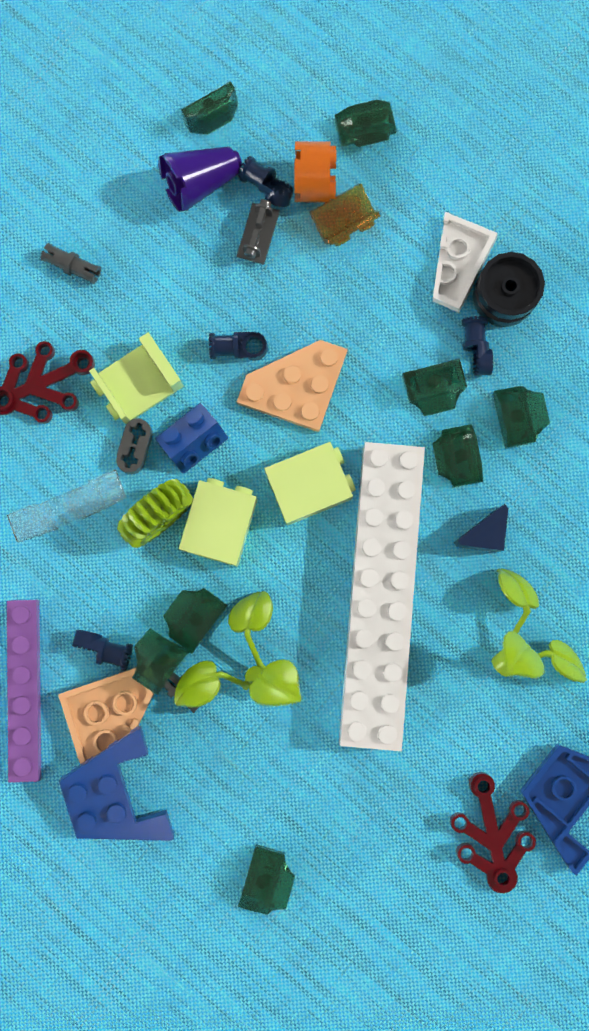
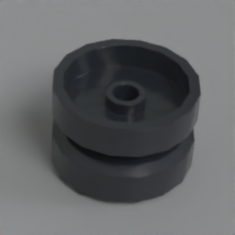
(508, 289)

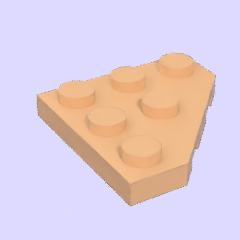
(296, 385)
(104, 712)

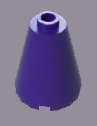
(197, 173)

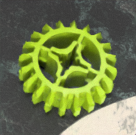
(155, 513)

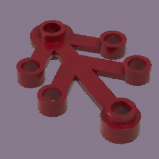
(37, 383)
(494, 838)

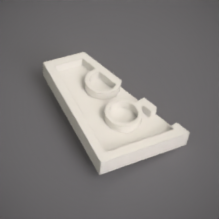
(461, 258)

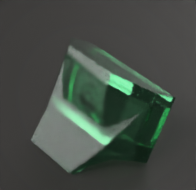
(211, 110)
(365, 123)
(435, 387)
(520, 415)
(458, 456)
(193, 617)
(157, 660)
(267, 882)

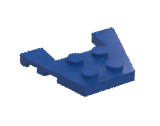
(559, 798)
(100, 800)

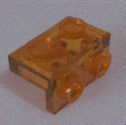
(344, 216)

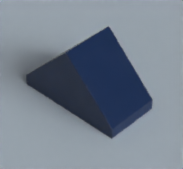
(488, 533)

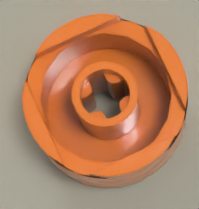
(312, 171)

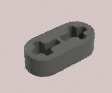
(127, 444)

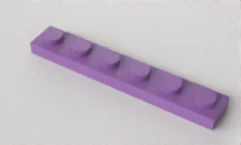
(23, 691)

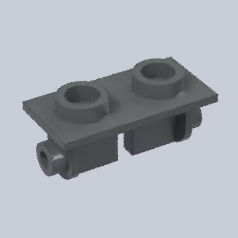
(258, 232)

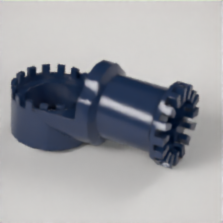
(265, 179)
(476, 341)
(236, 345)
(106, 651)

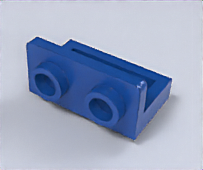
(191, 438)

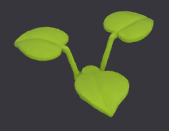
(517, 656)
(267, 685)

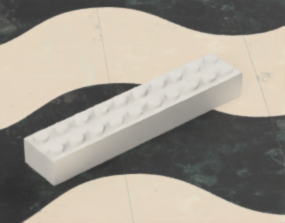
(382, 597)

